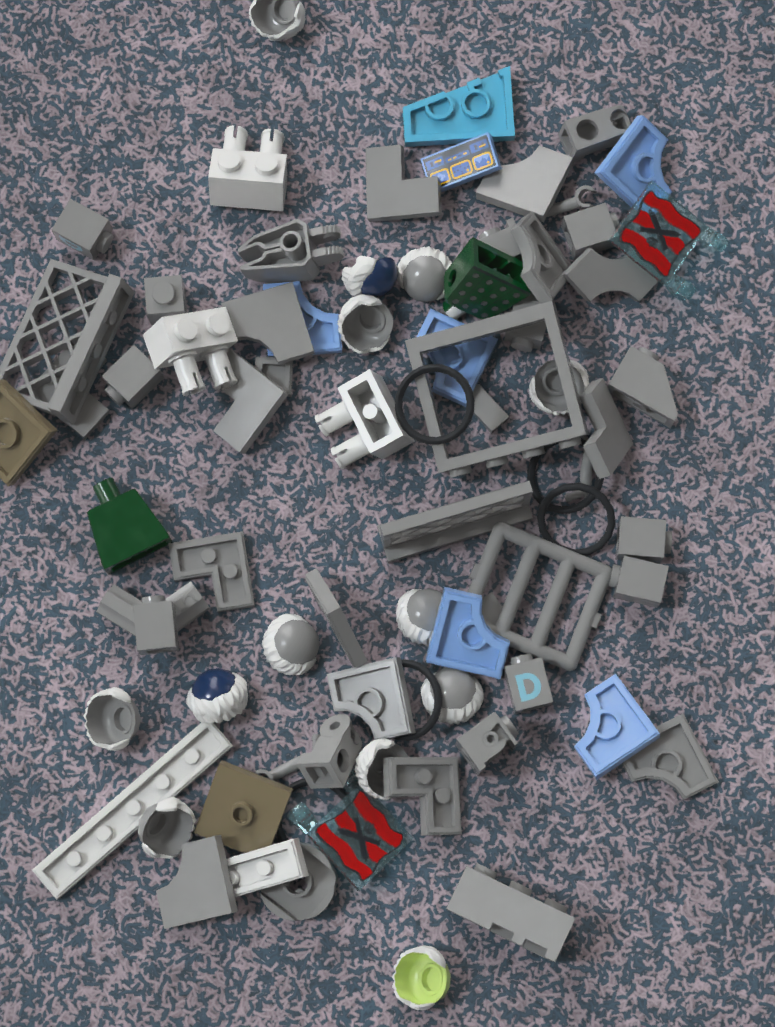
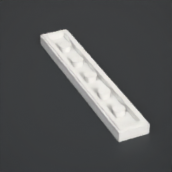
(121, 815)

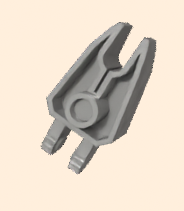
(289, 252)

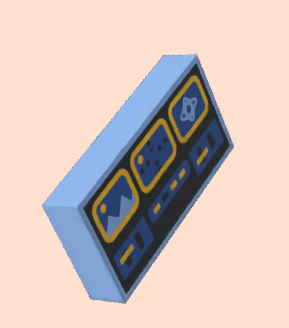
(463, 162)

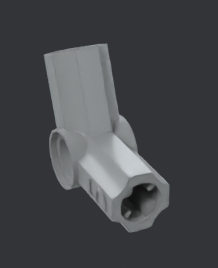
(118, 606)

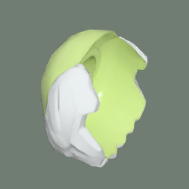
(421, 977)

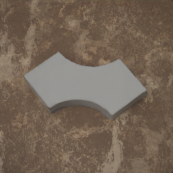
(596, 274)

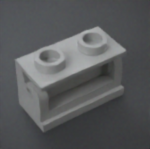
(486, 741)

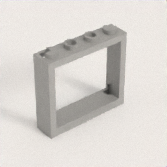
(484, 328)

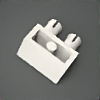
(249, 177)
(193, 338)
(373, 411)

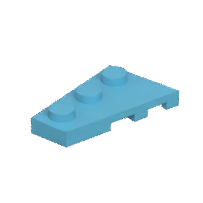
(463, 113)

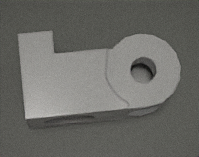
(593, 131)
(332, 755)

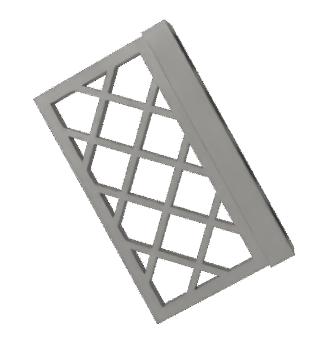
(91, 342)
(455, 522)

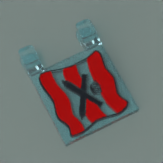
(661, 235)
(354, 834)

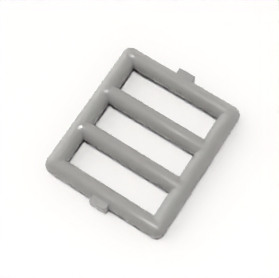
(568, 561)

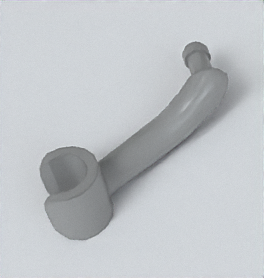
(571, 203)
(585, 477)
(286, 768)

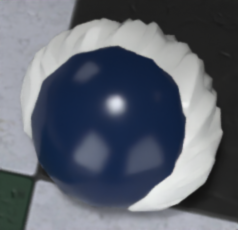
(370, 276)
(217, 696)

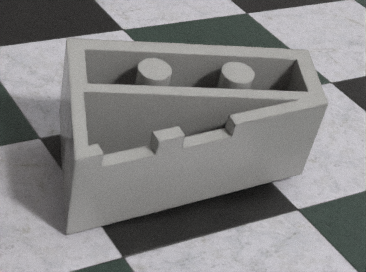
(511, 912)

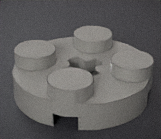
(304, 903)

